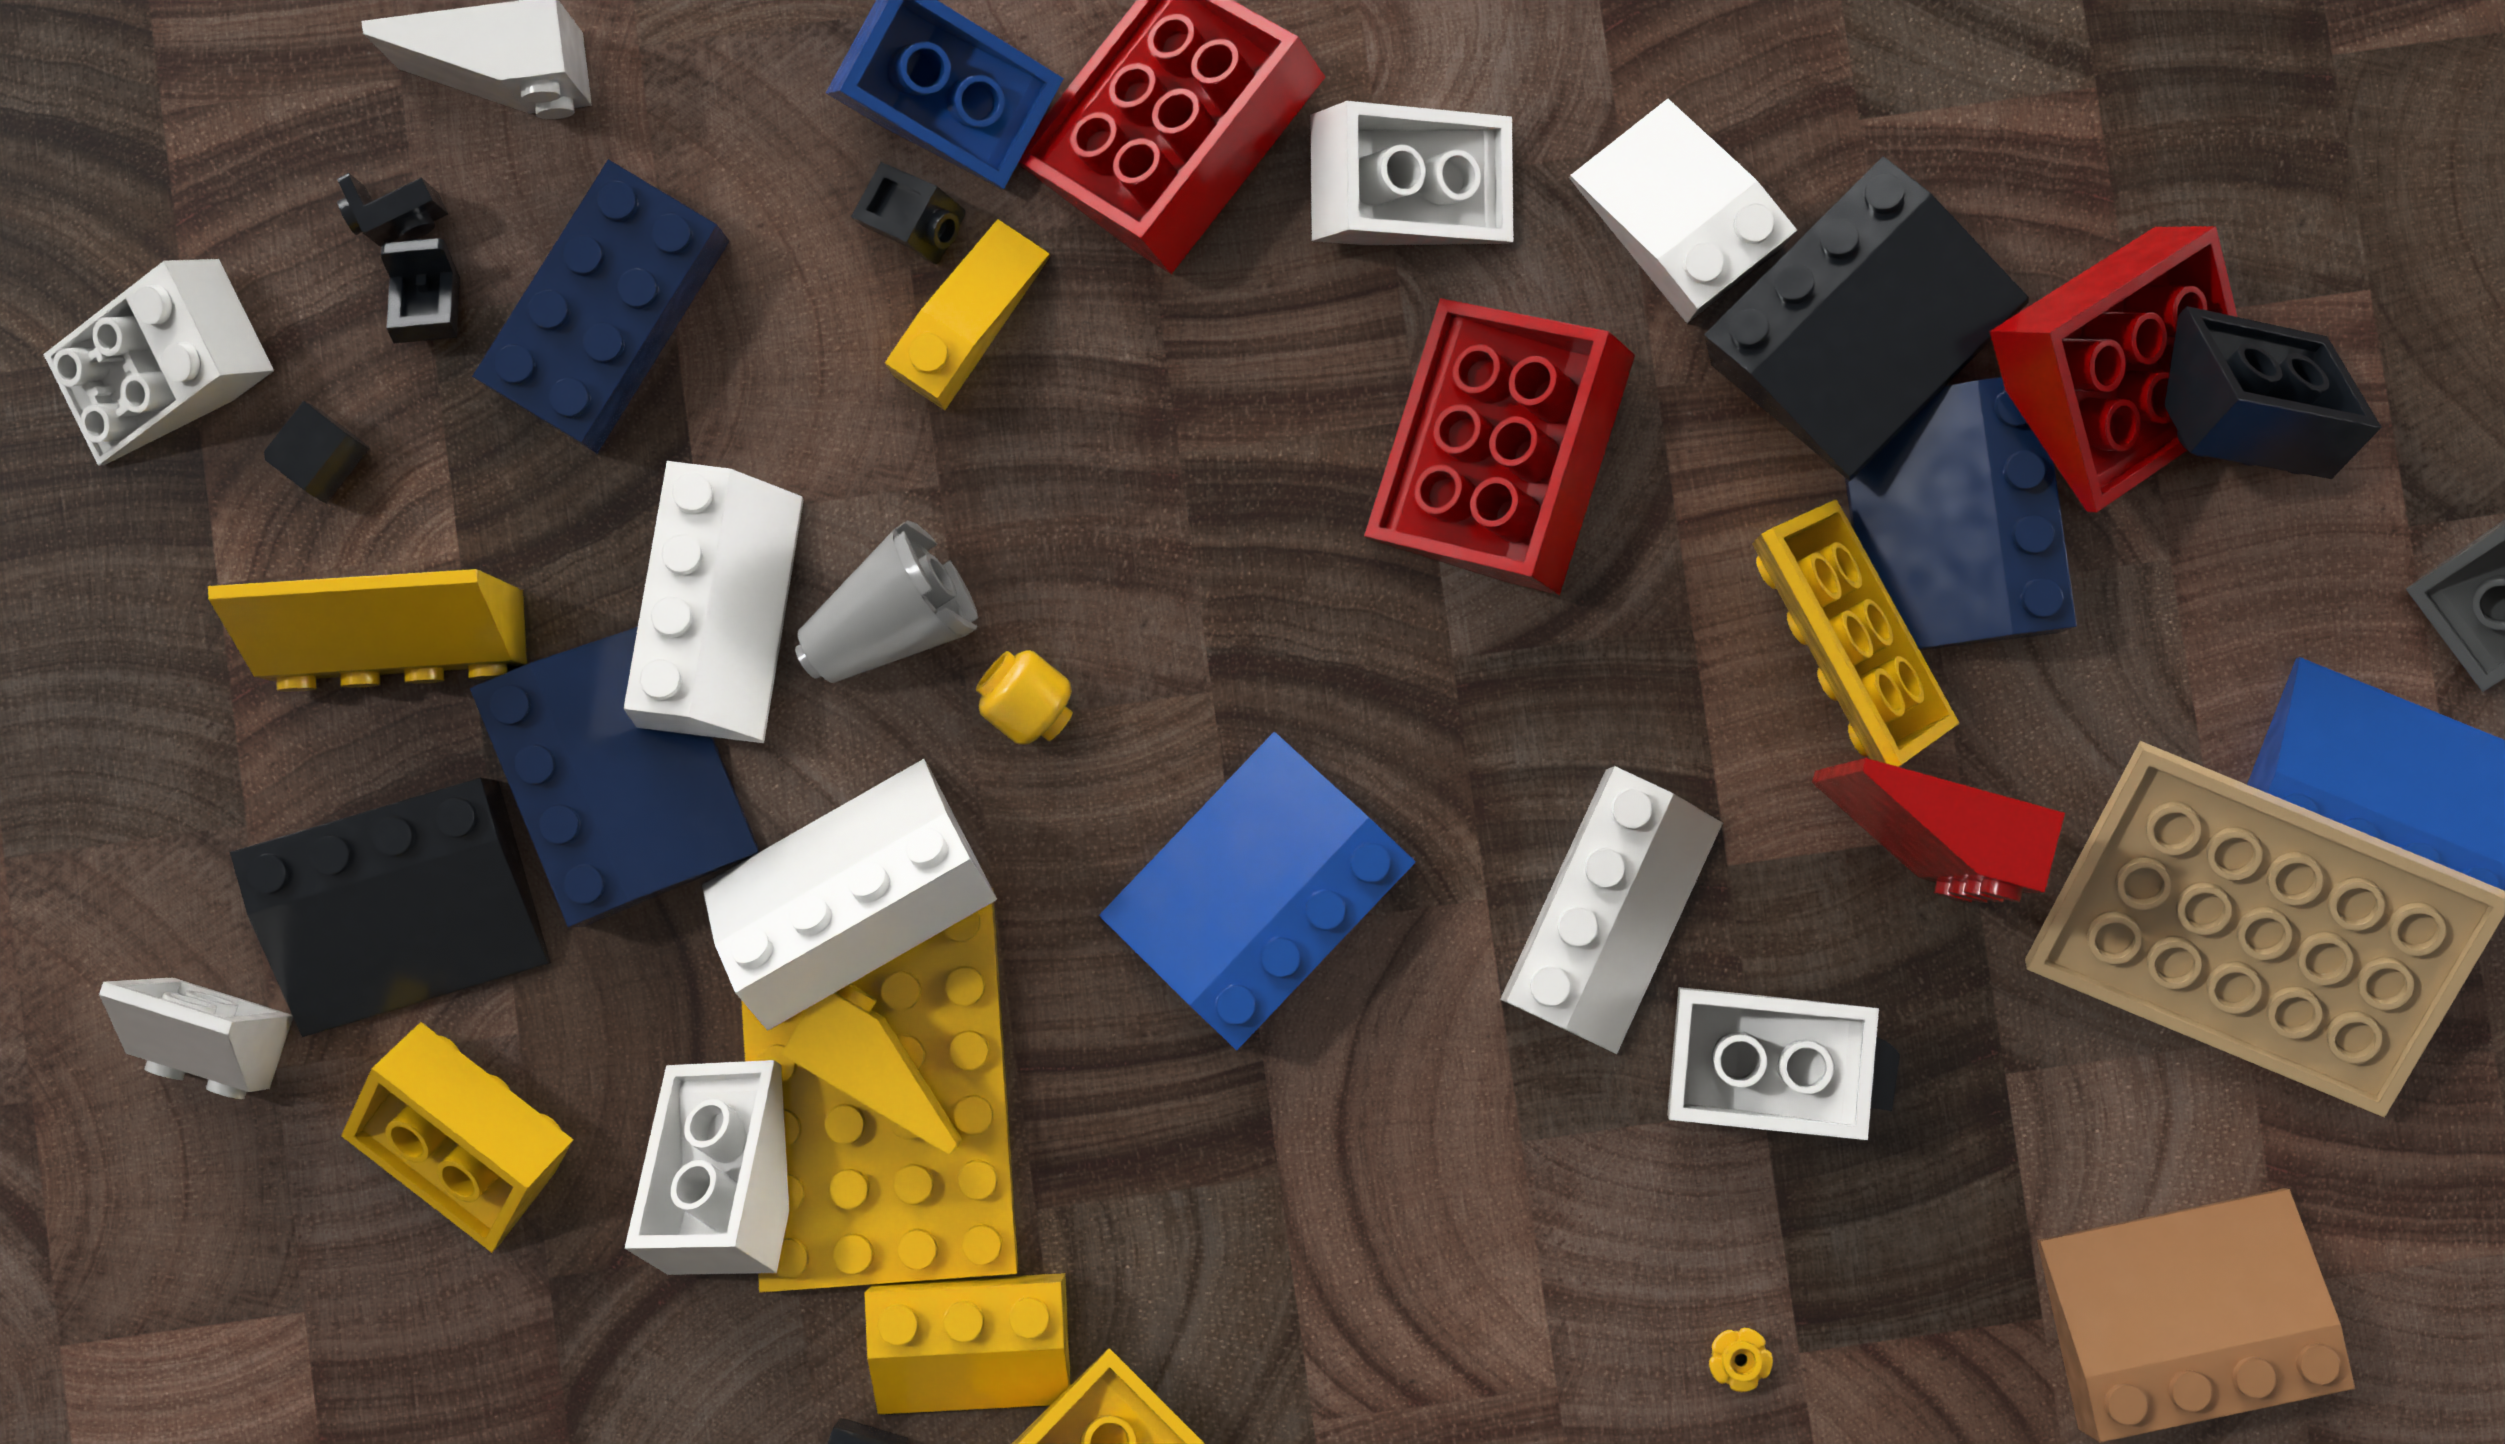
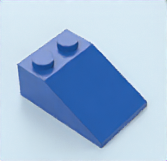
(945, 86)

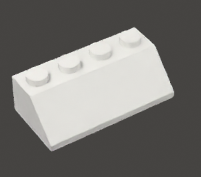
(713, 604)
(1612, 909)

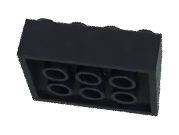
(1864, 319)
(392, 905)

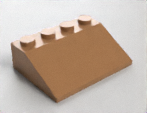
(2193, 1316)

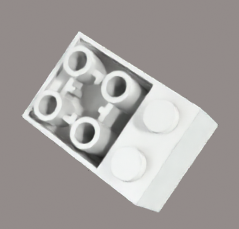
(158, 357)

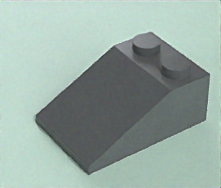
(2468, 605)

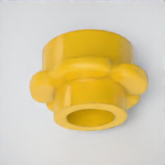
(1728, 1346)

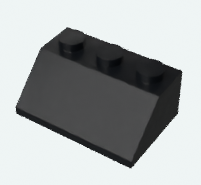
(2264, 395)

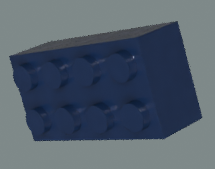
(602, 306)

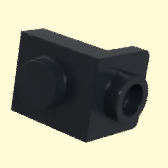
(397, 215)
(421, 290)

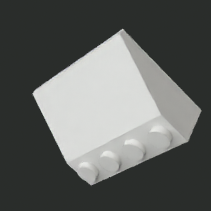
(844, 896)

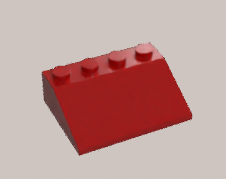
(1171, 120)
(2098, 355)
(1501, 443)
(1949, 832)

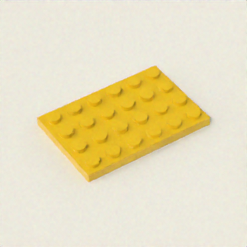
(869, 1193)

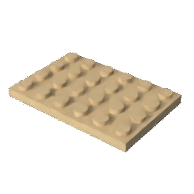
(2265, 929)

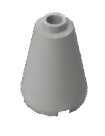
(887, 610)

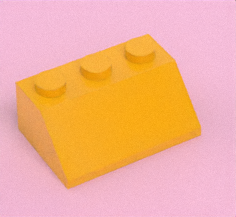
(455, 1135)
(967, 1343)

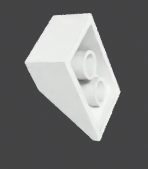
(505, 52)
(1410, 176)
(1683, 208)
(197, 1033)
(1772, 1063)
(714, 1172)

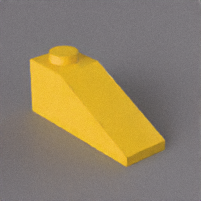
(966, 314)
(865, 1059)

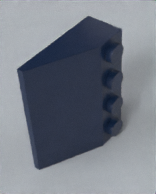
(1966, 522)
(608, 802)

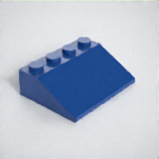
(2388, 770)
(1256, 890)

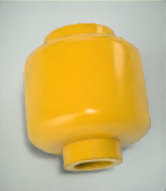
(1025, 697)

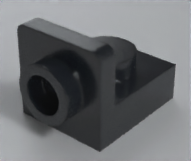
(909, 212)

